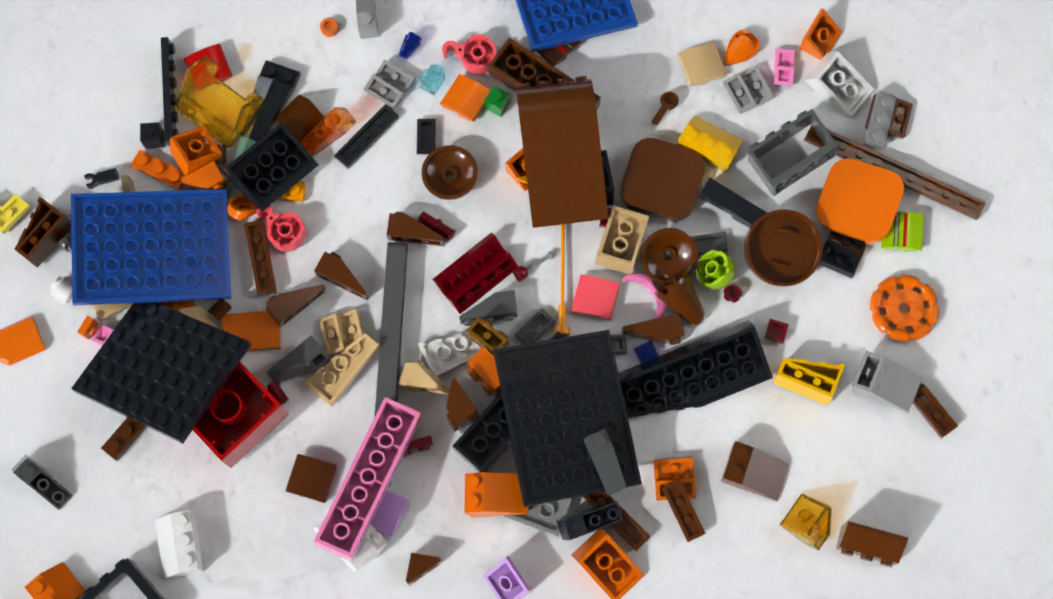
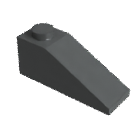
(605, 461)

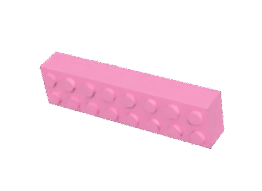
(367, 479)

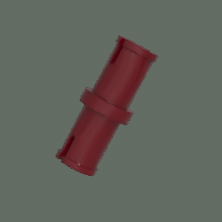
(436, 225)

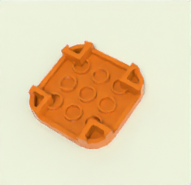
(859, 200)

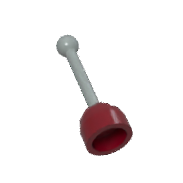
(521, 272)

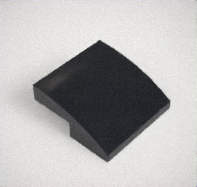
(842, 253)

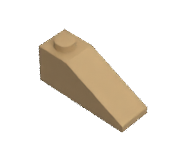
(421, 379)

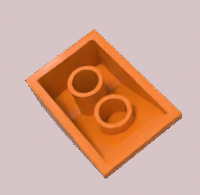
(493, 495)
(607, 564)

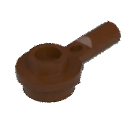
(668, 101)

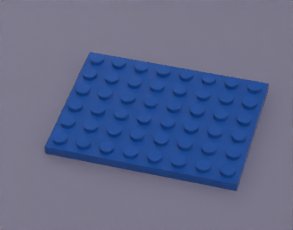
(150, 247)

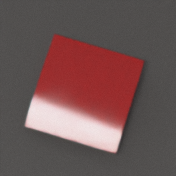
(217, 55)

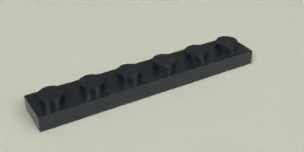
(169, 83)

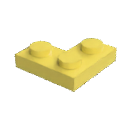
(12, 212)

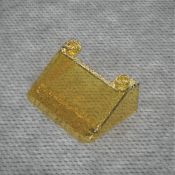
(214, 104)

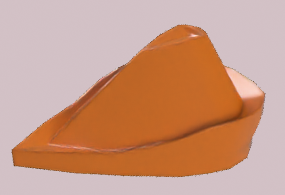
(741, 48)
(240, 208)

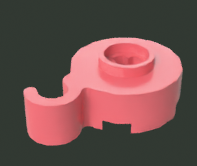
(467, 53)
(278, 224)

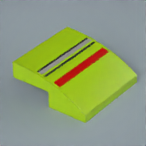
(905, 232)

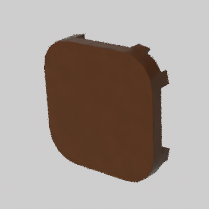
(662, 179)

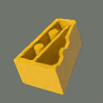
(809, 379)

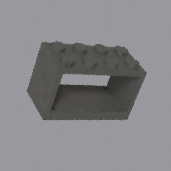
(803, 167)

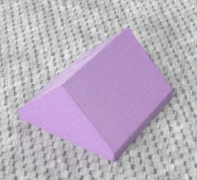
(507, 581)

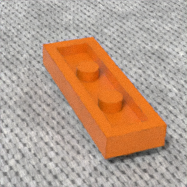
(158, 170)

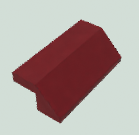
(475, 273)

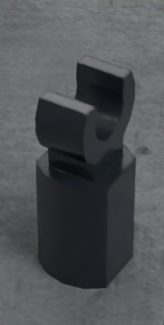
(102, 177)

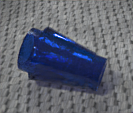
(409, 45)

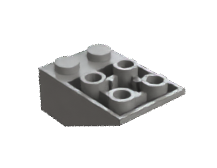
(886, 382)

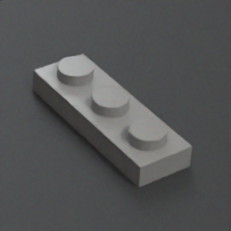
(880, 119)

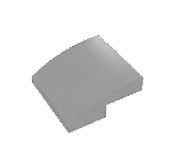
(389, 84)
(748, 89)

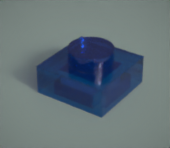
(646, 352)

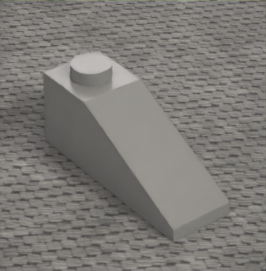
(366, 18)

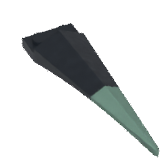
(275, 86)

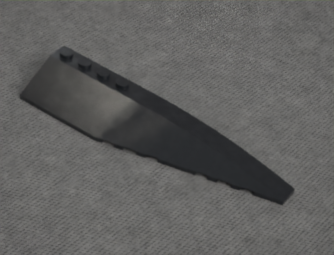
(696, 373)

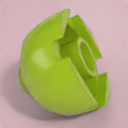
(715, 270)

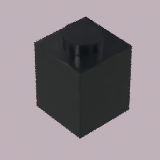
(152, 135)

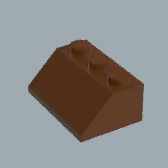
(460, 408)
(871, 544)

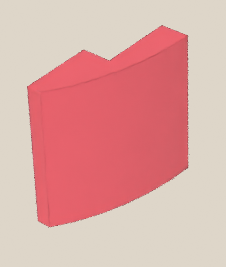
(595, 297)

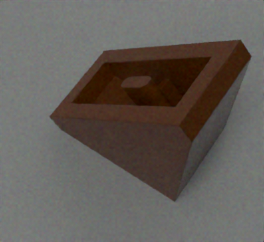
(420, 565)

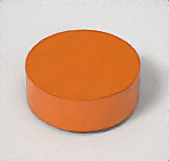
(329, 27)

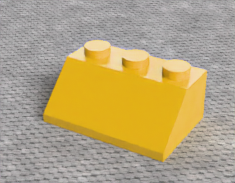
(711, 142)

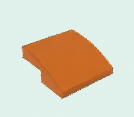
(465, 98)
(672, 469)

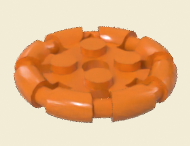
(912, 300)

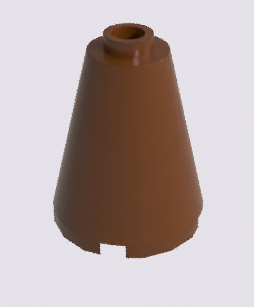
(681, 298)

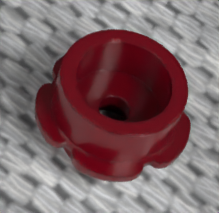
(732, 288)

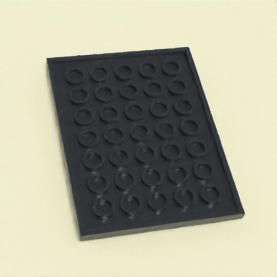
(161, 368)
(554, 400)

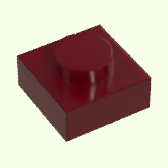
(776, 331)

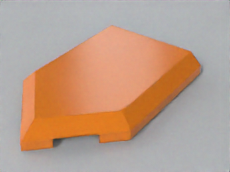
(20, 341)

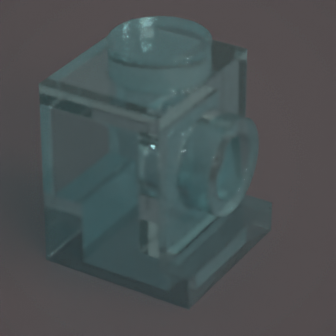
(431, 79)

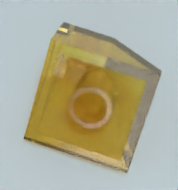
(808, 521)

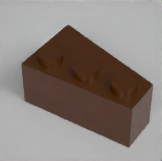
(43, 233)

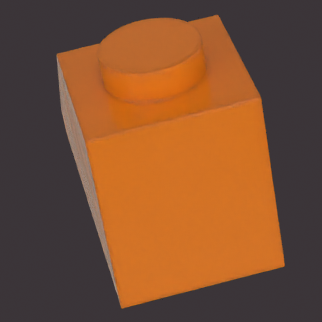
(205, 178)

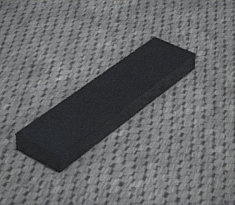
(366, 136)

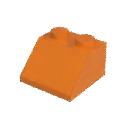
(194, 149)
(55, 584)

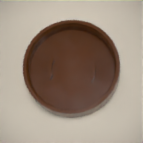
(783, 248)

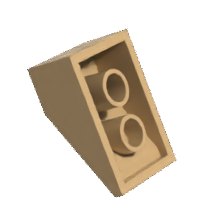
(621, 240)

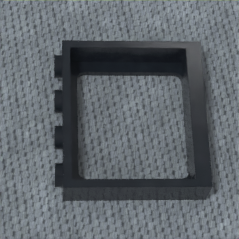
(132, 570)

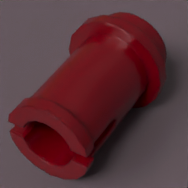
(277, 392)

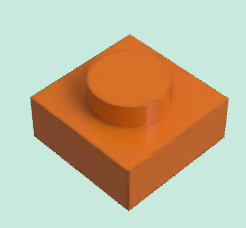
(88, 327)

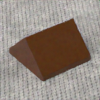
(300, 117)

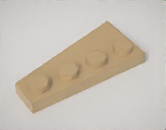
(340, 372)

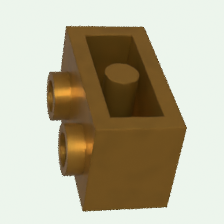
(486, 336)

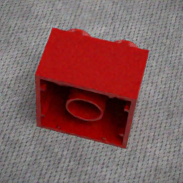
(239, 417)

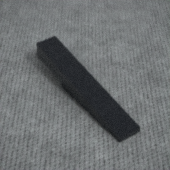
(731, 203)

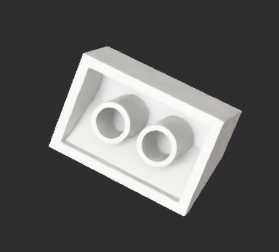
(179, 544)
(369, 549)

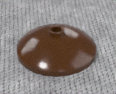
(445, 162)
(682, 257)

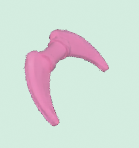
(648, 283)

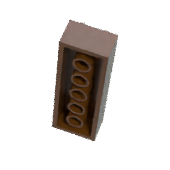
(519, 65)

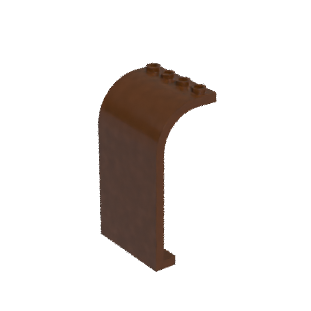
(562, 152)

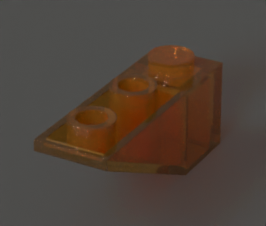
(328, 130)

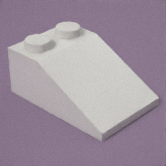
(839, 83)

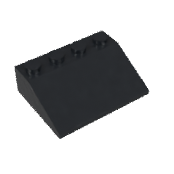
(270, 167)

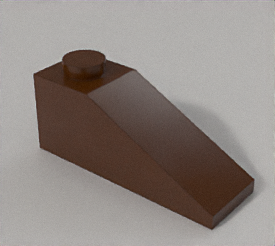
(407, 229)
(334, 270)
(291, 303)
(659, 330)

